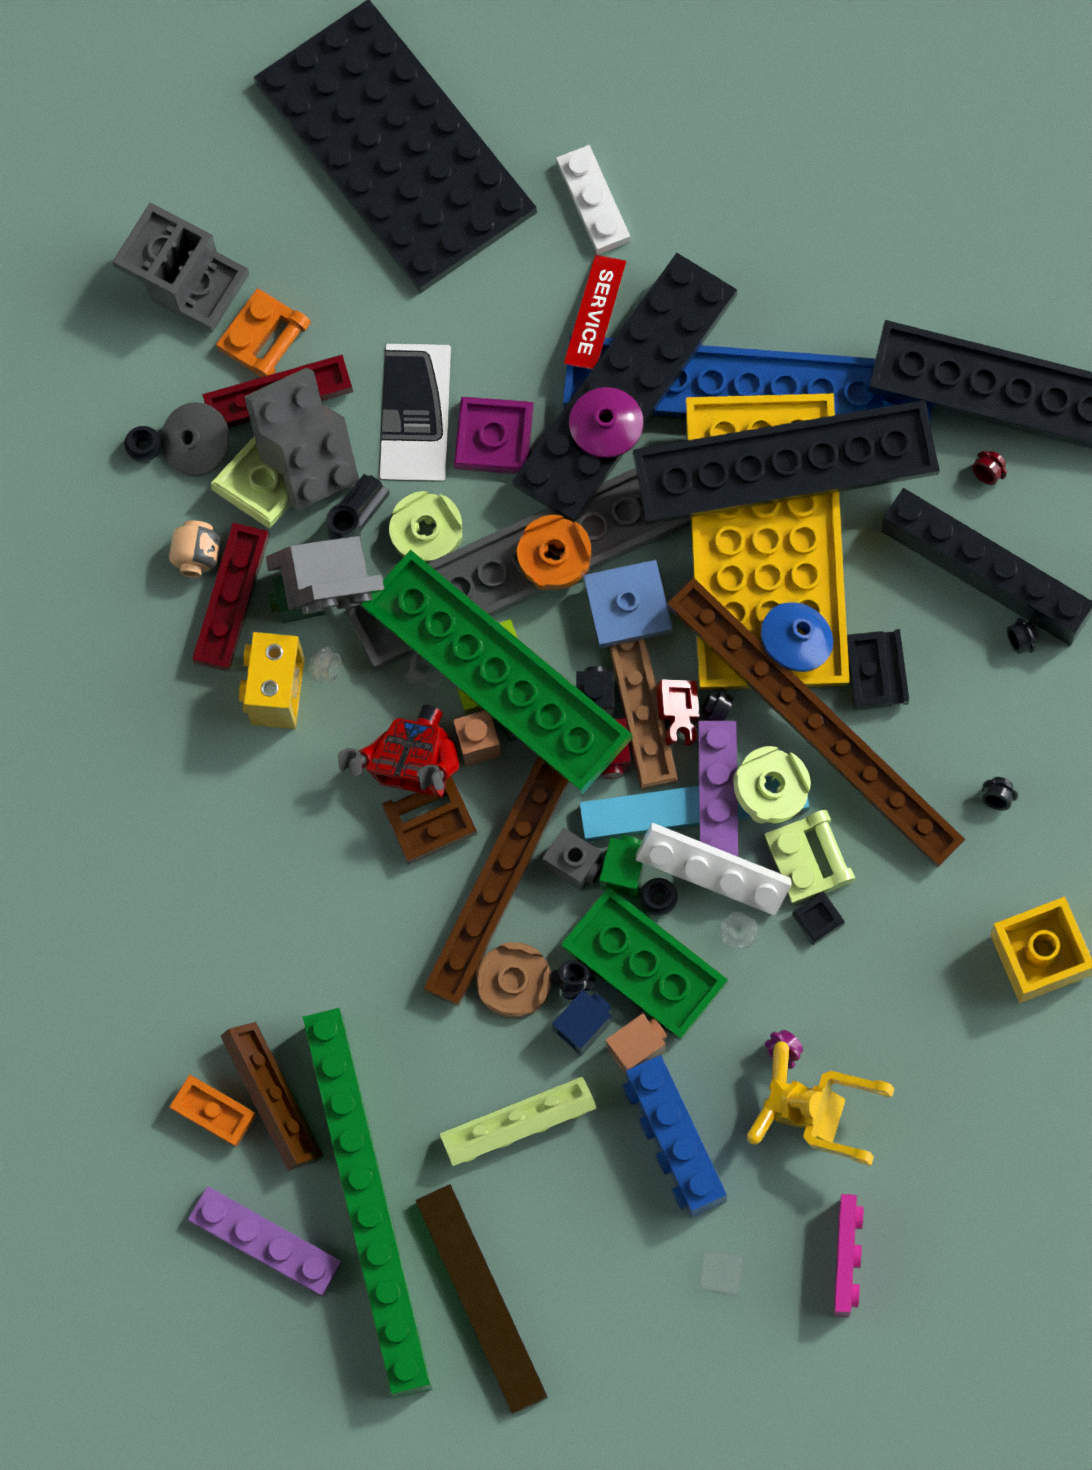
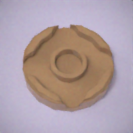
(513, 980)

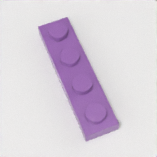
(716, 788)
(265, 1241)

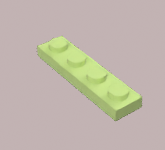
(518, 1121)

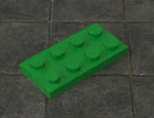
(644, 963)

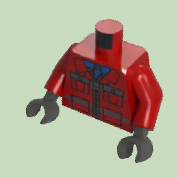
(408, 755)

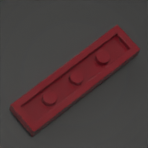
(330, 376)
(231, 597)

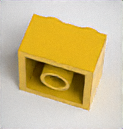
(1042, 949)

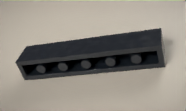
(987, 566)

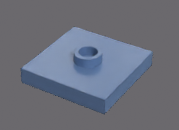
(628, 604)

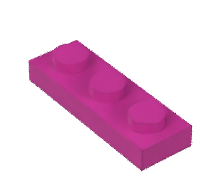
(847, 1255)

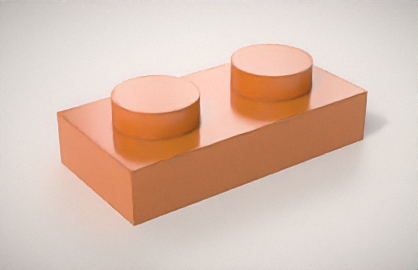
(213, 1111)

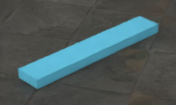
(636, 812)

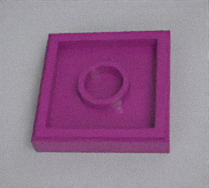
(493, 435)

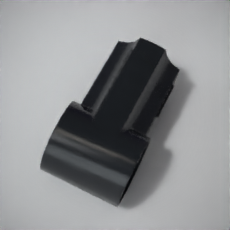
(357, 507)

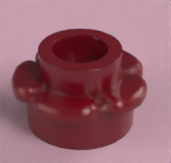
(989, 467)

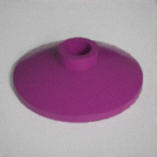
(608, 438)

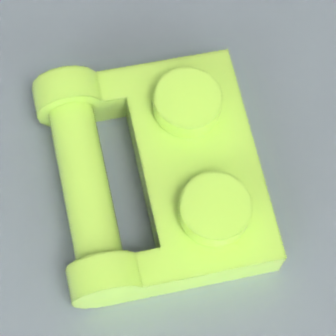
(796, 860)

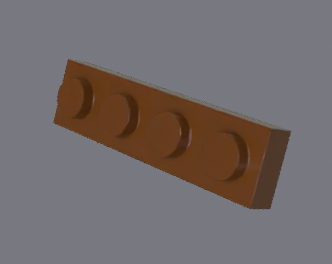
(271, 1096)

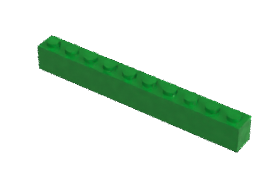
(367, 1204)

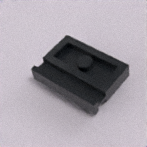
(877, 669)

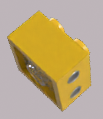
(273, 680)

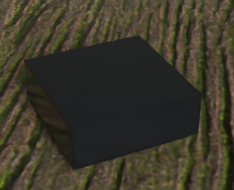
(818, 918)

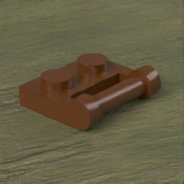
(432, 830)

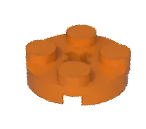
(564, 534)

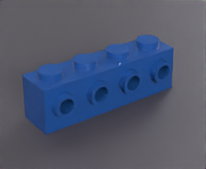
(675, 1134)

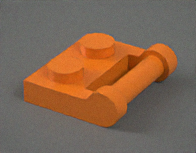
(253, 329)

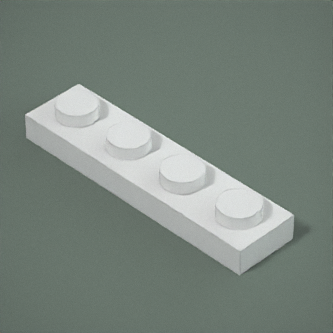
(713, 869)

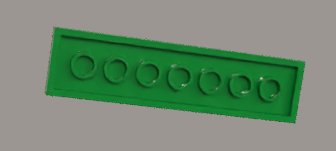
(498, 672)

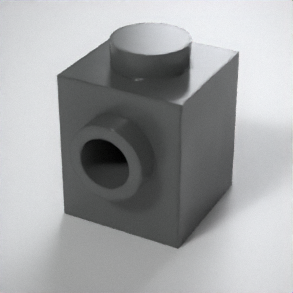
(573, 860)

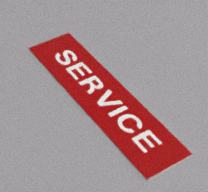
(595, 312)

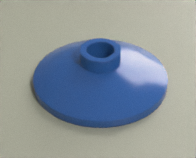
(790, 647)

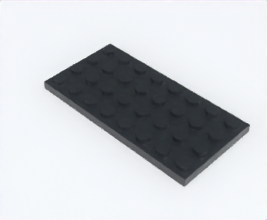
(395, 145)

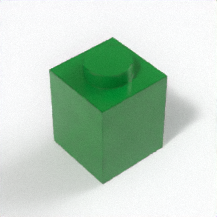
(621, 868)

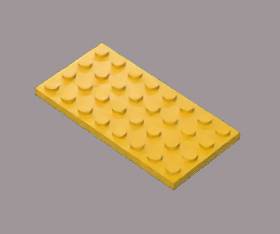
(769, 550)

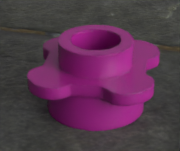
(794, 1044)

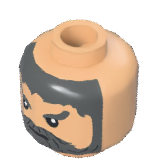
(194, 548)

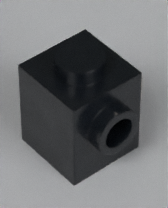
(598, 686)

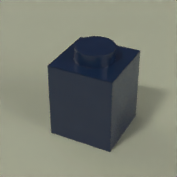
(583, 1021)

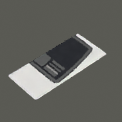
(415, 412)

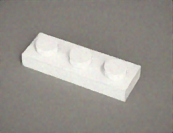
(593, 199)

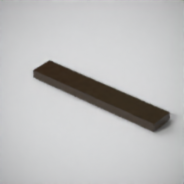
(481, 1299)

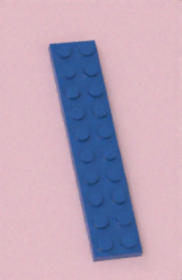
(754, 372)

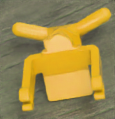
(812, 1109)

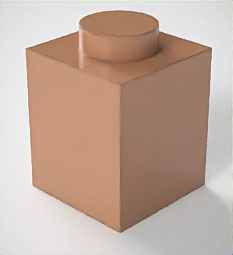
(477, 738)
(637, 1042)

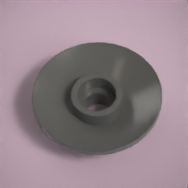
(209, 441)

